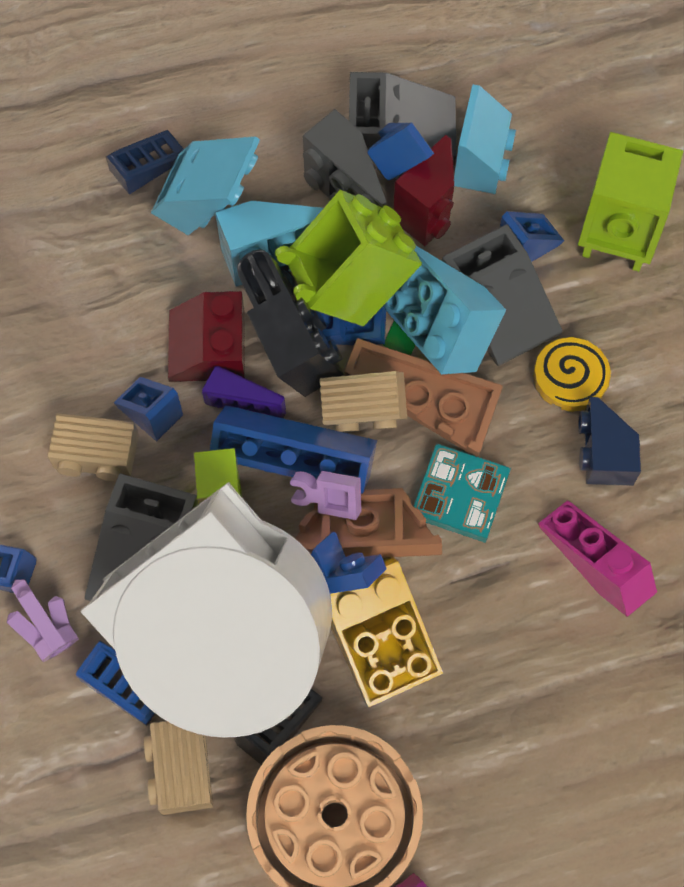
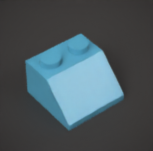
(483, 143)

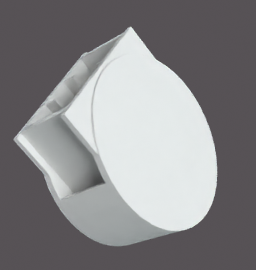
(217, 620)

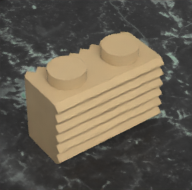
(363, 399)
(93, 446)
(180, 769)

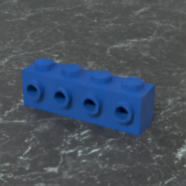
(291, 446)

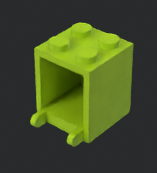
(630, 199)
(351, 258)

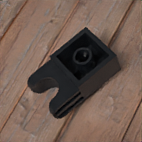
(287, 325)

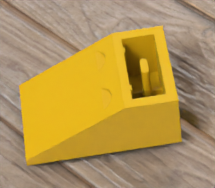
(383, 636)

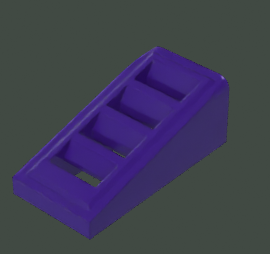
(235, 391)

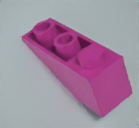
(601, 558)

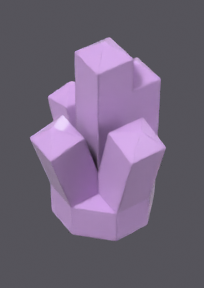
(48, 636)

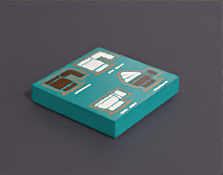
(461, 492)

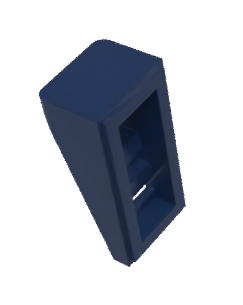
(143, 174)

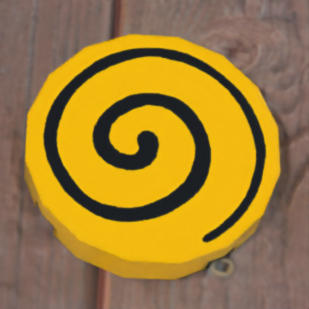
(571, 373)

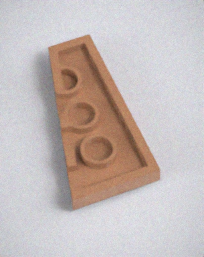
(448, 404)

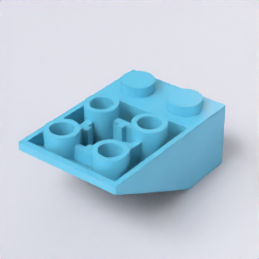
(205, 181)
(260, 227)
(446, 315)

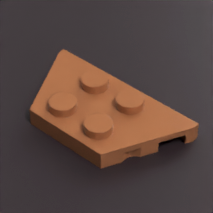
(384, 527)

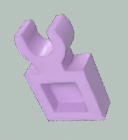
(334, 493)

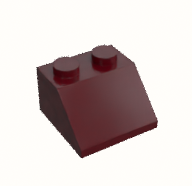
(426, 195)
(206, 335)

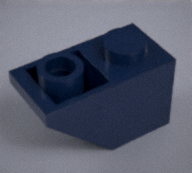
(610, 447)

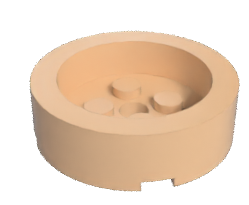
(341, 768)

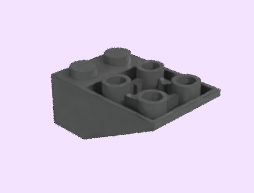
(386, 99)
(339, 160)
(508, 274)
(132, 519)

